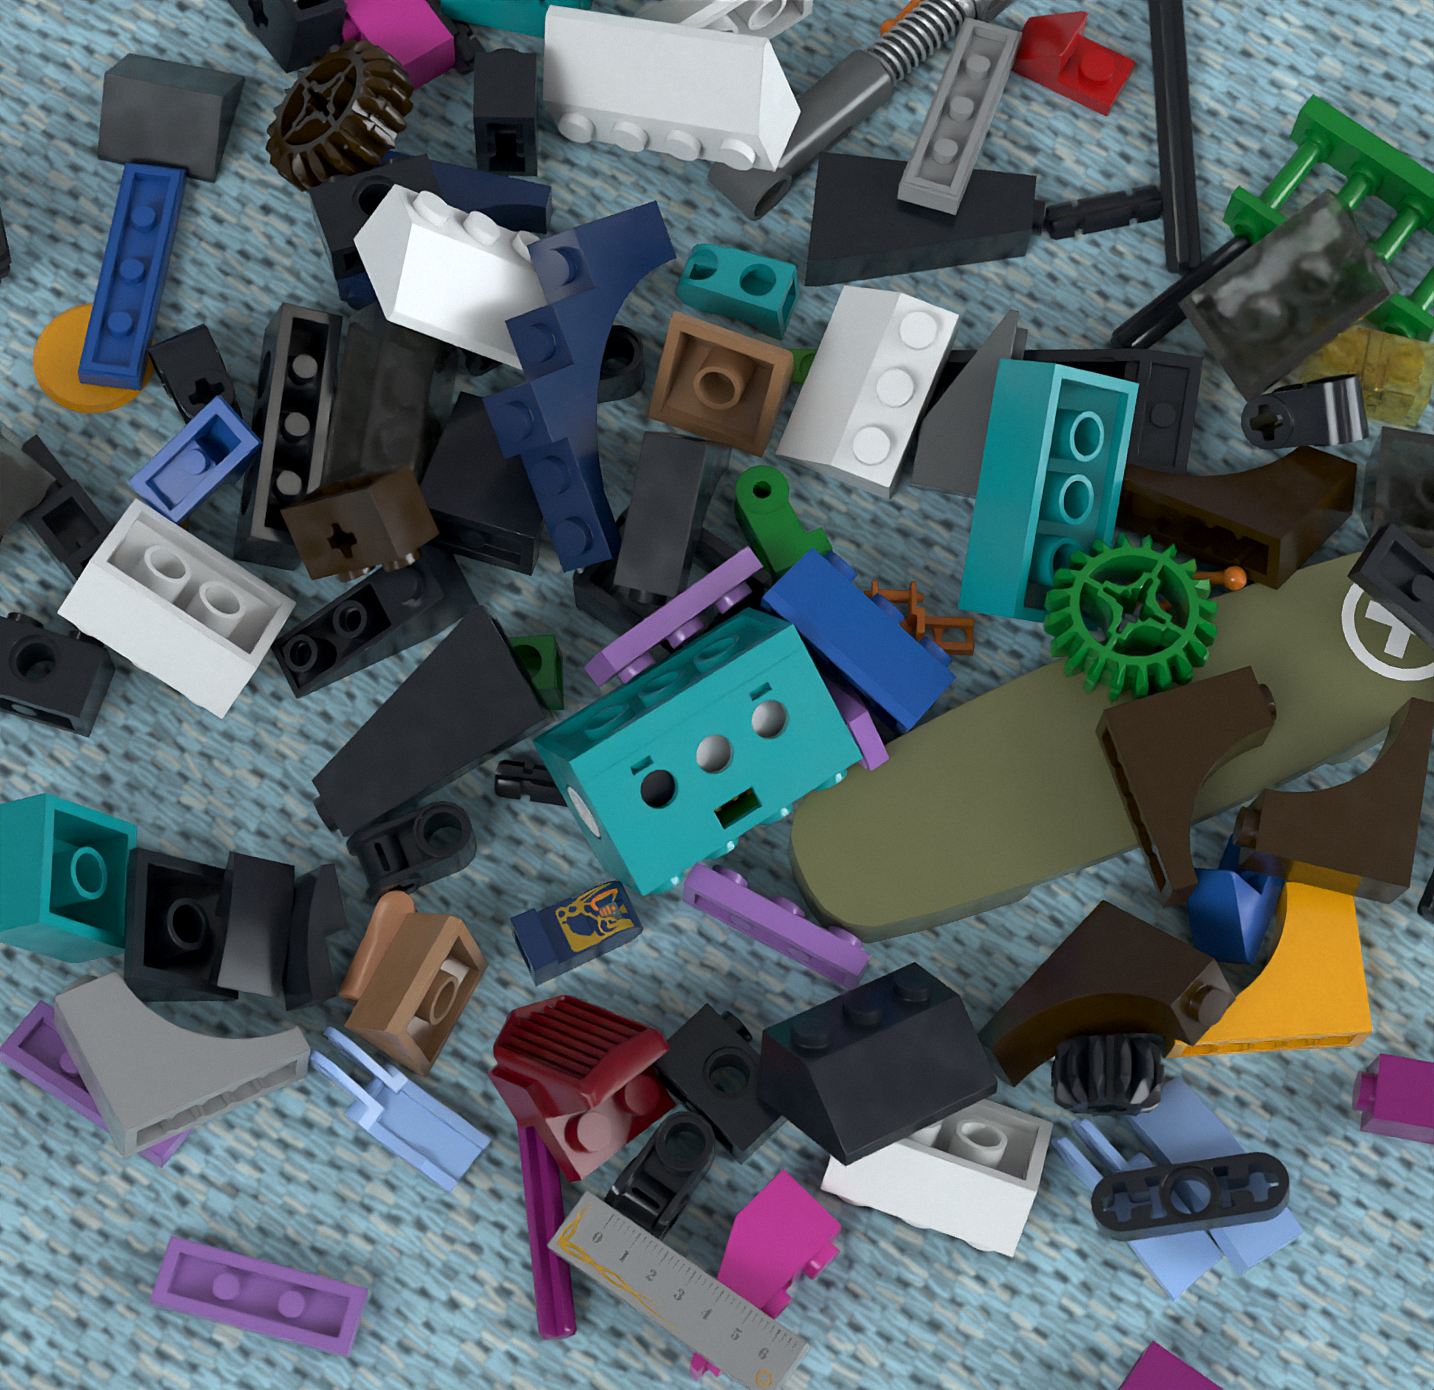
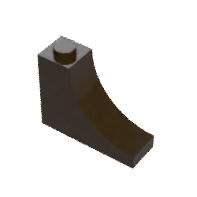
(1247, 519)
(1166, 752)
(1353, 834)
(1110, 981)

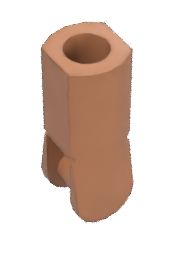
(383, 926)

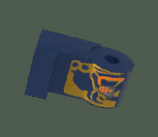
(575, 930)

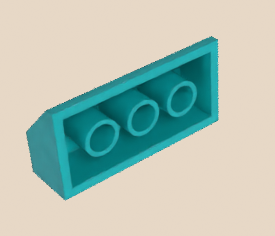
(1044, 483)

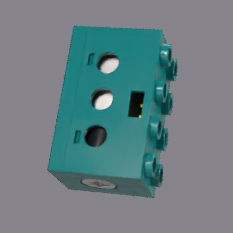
(699, 751)

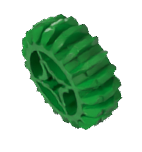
(1091, 588)

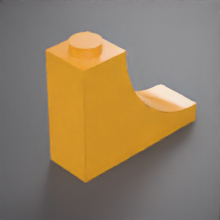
(1308, 989)

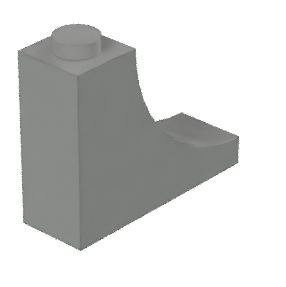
(159, 1076)

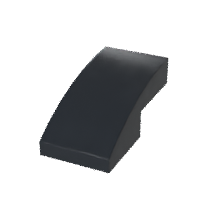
(315, 916)
(255, 925)

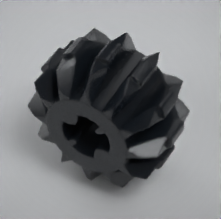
(1107, 1075)

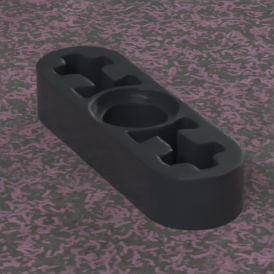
(1206, 1171)

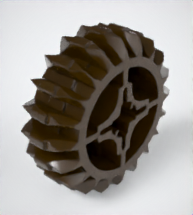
(339, 115)

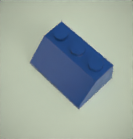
(860, 640)

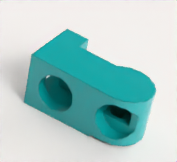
(740, 287)

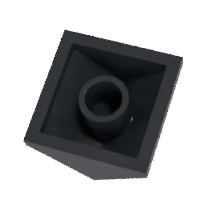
(167, 115)
(172, 928)

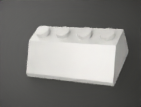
(667, 88)

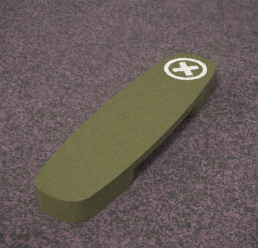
(1020, 785)

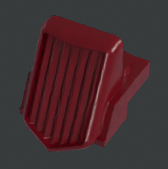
(580, 1078)

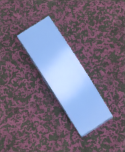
(1188, 1131)

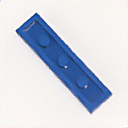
(132, 276)

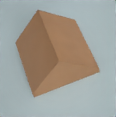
(720, 384)
(419, 990)

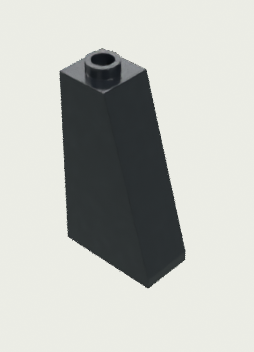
(871, 234)
(439, 724)

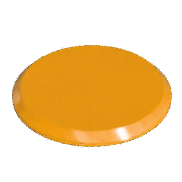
(58, 360)

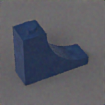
(504, 199)

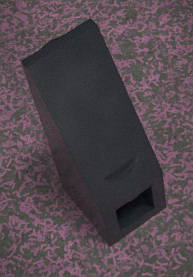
(375, 621)

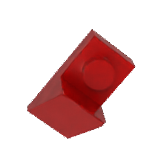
(1070, 64)

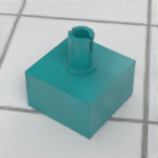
(63, 878)

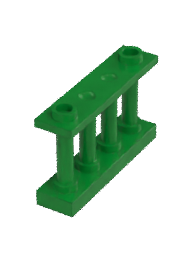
(1370, 170)

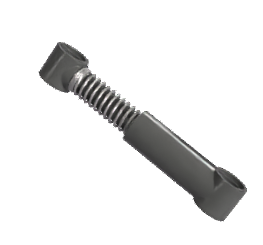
(848, 98)

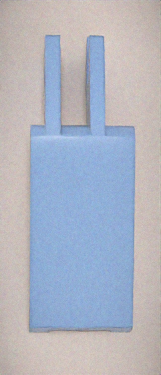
(404, 1116)
(1171, 1259)

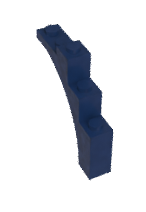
(561, 354)

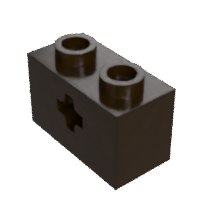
(361, 524)

